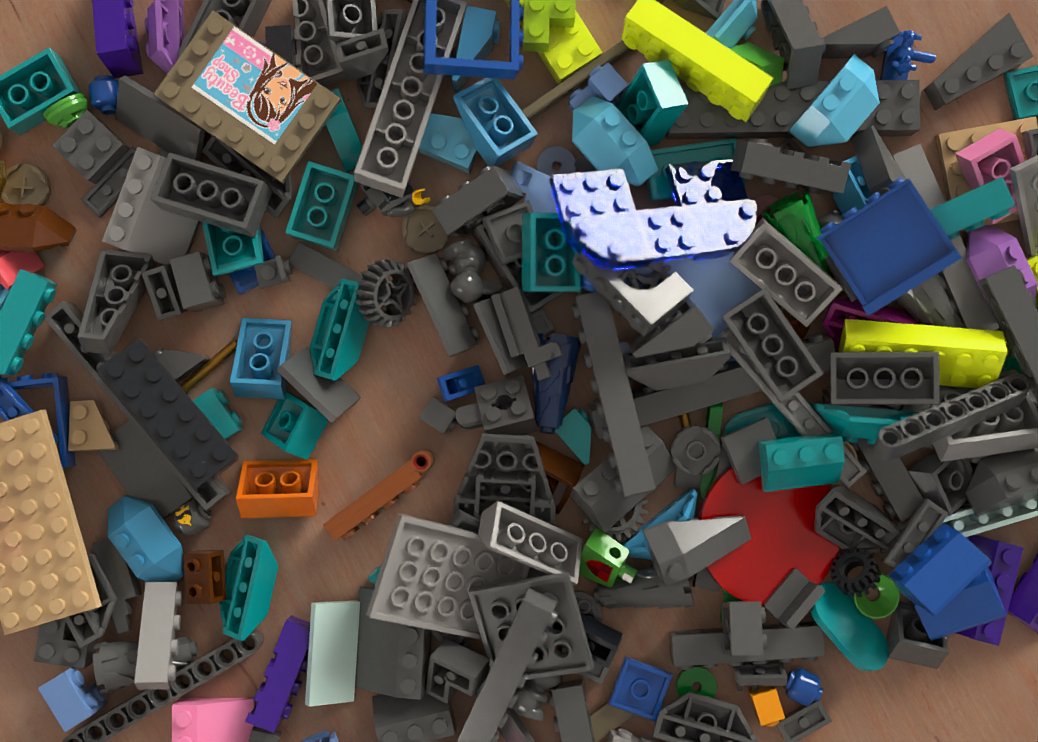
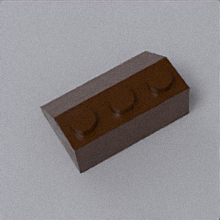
(561, 473)

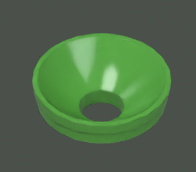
(67, 110)
(885, 602)

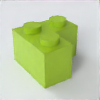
(540, 16)

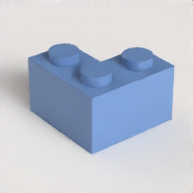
(603, 84)
(71, 698)

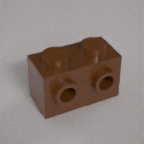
(204, 576)

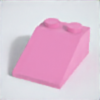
(990, 160)
(211, 719)

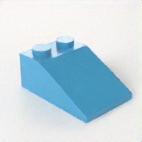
(477, 39)
(494, 121)
(259, 353)

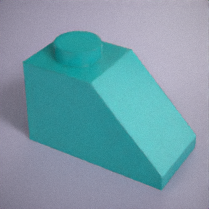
(577, 433)

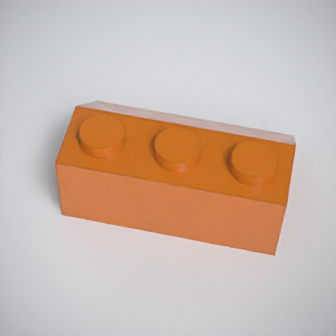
(278, 488)

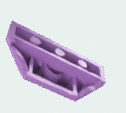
(165, 31)
(995, 250)

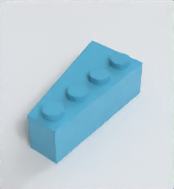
(449, 142)

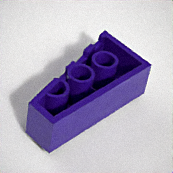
(282, 676)

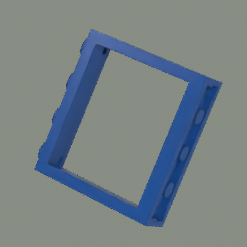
(471, 67)
(62, 407)

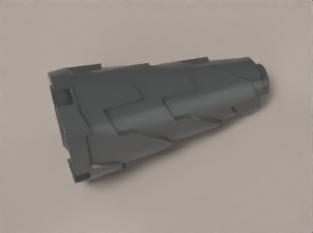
(930, 304)
(645, 592)
(117, 662)

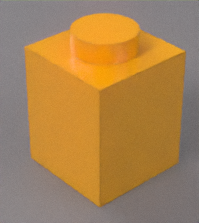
(766, 705)

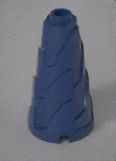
(553, 393)

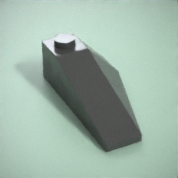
(691, 545)

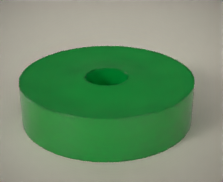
(697, 674)

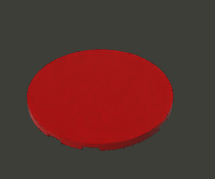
(780, 536)

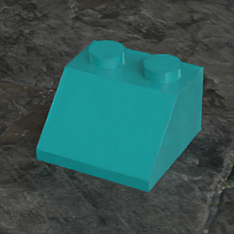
(294, 426)

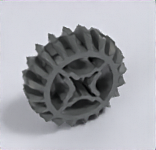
(378, 291)

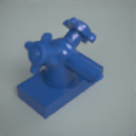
(898, 56)

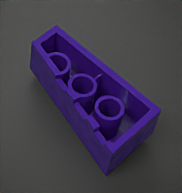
(117, 37)

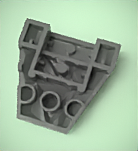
(507, 472)

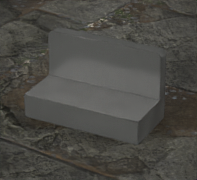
(793, 598)

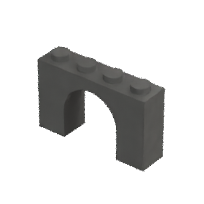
(640, 307)

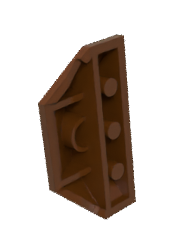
(32, 228)

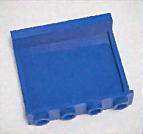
(888, 245)

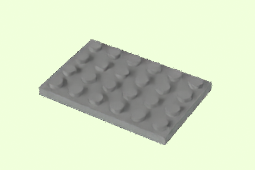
(430, 574)

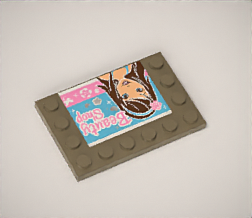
(247, 97)

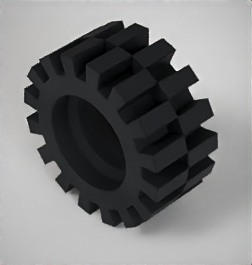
(863, 581)

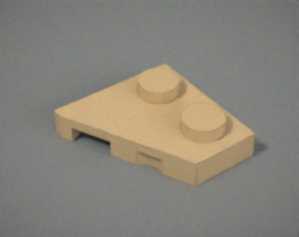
(88, 428)

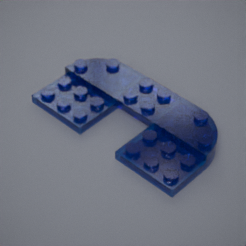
(707, 223)

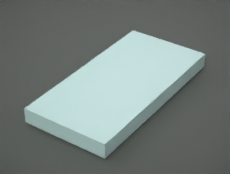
(332, 652)

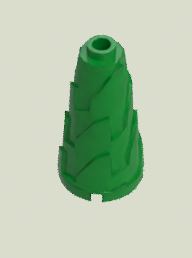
(798, 223)

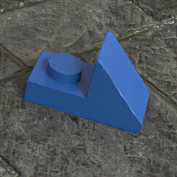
(460, 383)

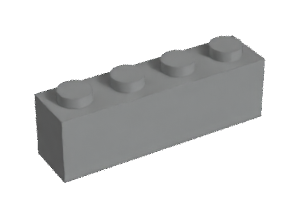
(157, 635)

